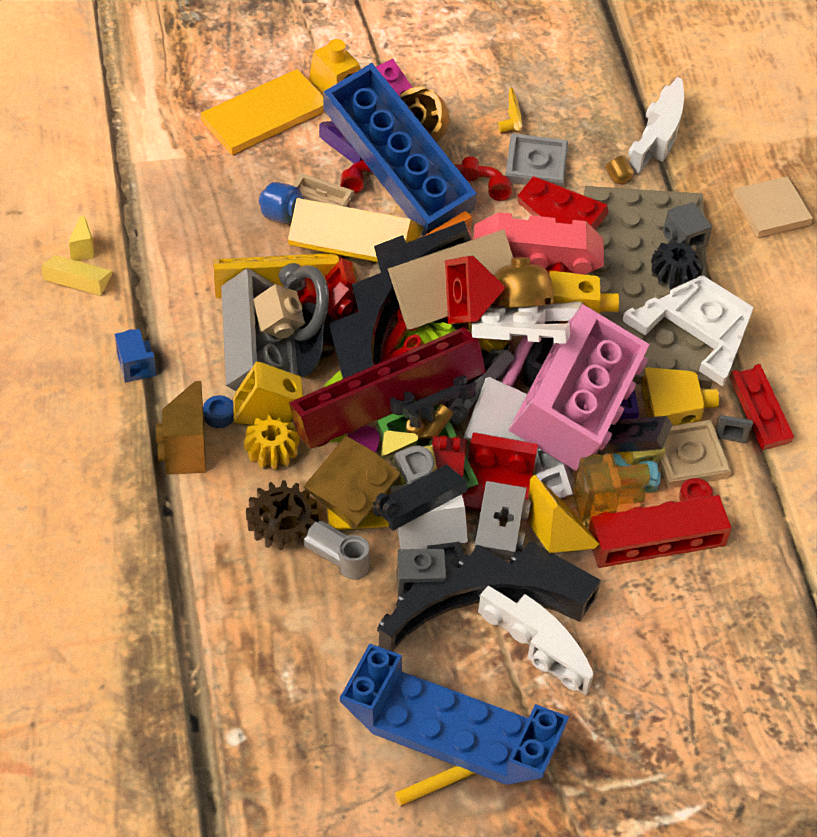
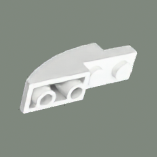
(661, 127)
(550, 643)

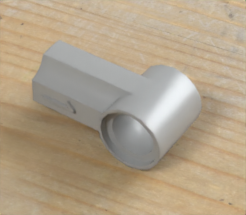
(339, 548)

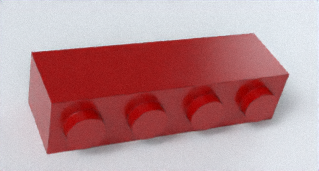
(659, 530)

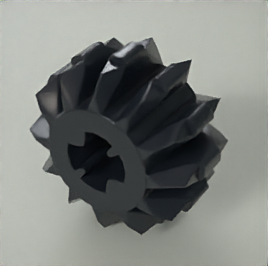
(676, 263)

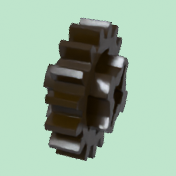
(282, 515)

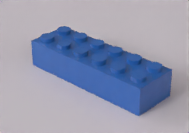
(398, 149)

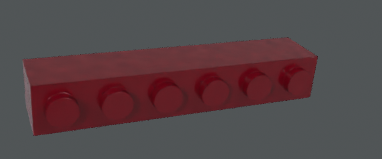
(367, 394)

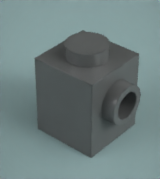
(687, 224)

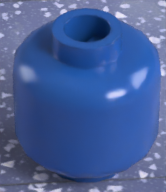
(279, 201)

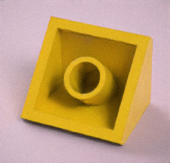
(555, 521)

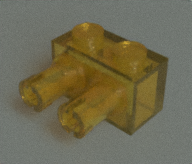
(605, 485)

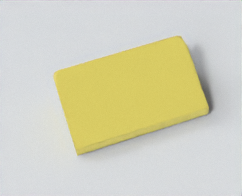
(76, 274)

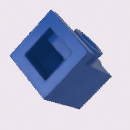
(134, 355)

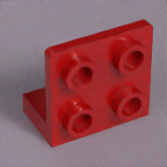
(500, 462)

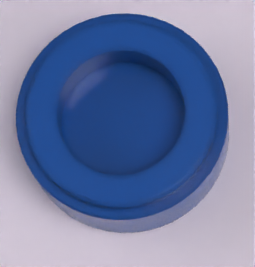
(218, 411)

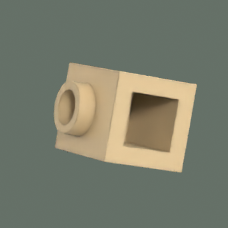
(279, 311)

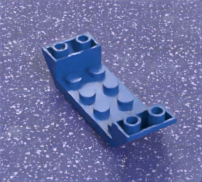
(450, 723)

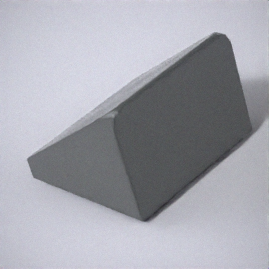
(733, 428)

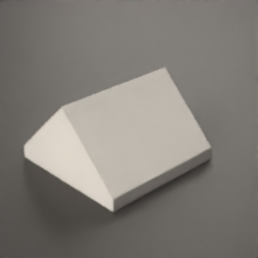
(436, 527)

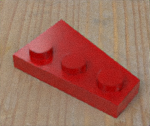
(564, 205)

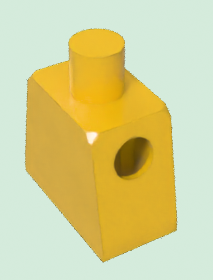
(331, 65)
(582, 288)
(266, 392)
(676, 395)

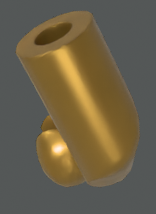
(431, 429)

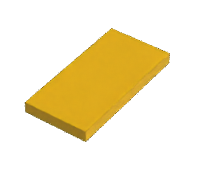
(263, 111)

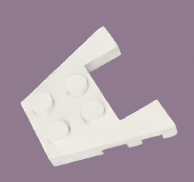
(704, 312)
(526, 321)

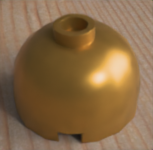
(429, 110)
(524, 284)

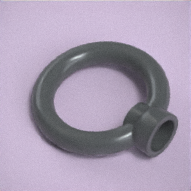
(293, 277)

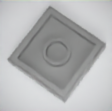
(536, 157)

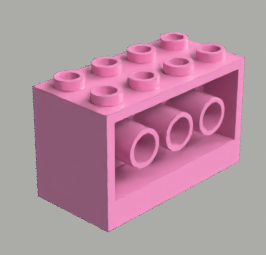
(581, 389)

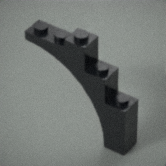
(362, 335)
(531, 572)

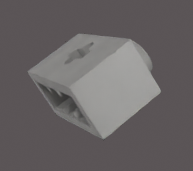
(505, 502)

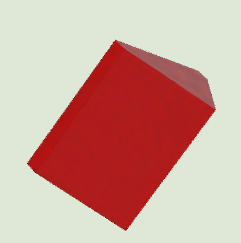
(469, 289)

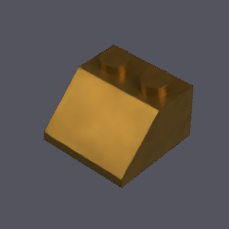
(182, 433)
(351, 481)

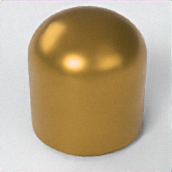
(620, 170)

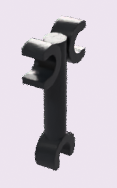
(425, 407)

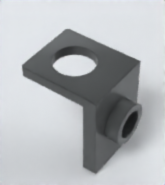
(419, 566)

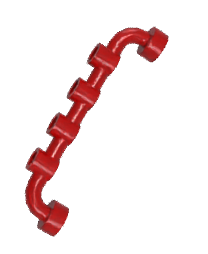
(498, 186)

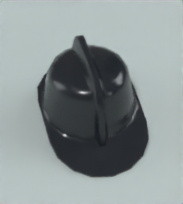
(320, 346)

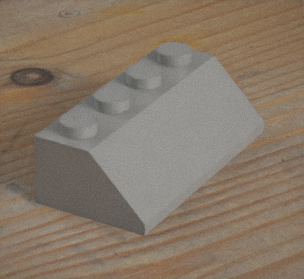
(242, 334)

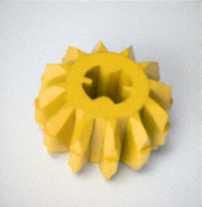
(271, 442)

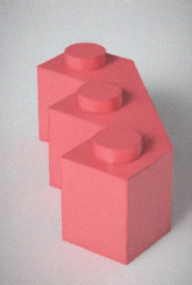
(548, 242)

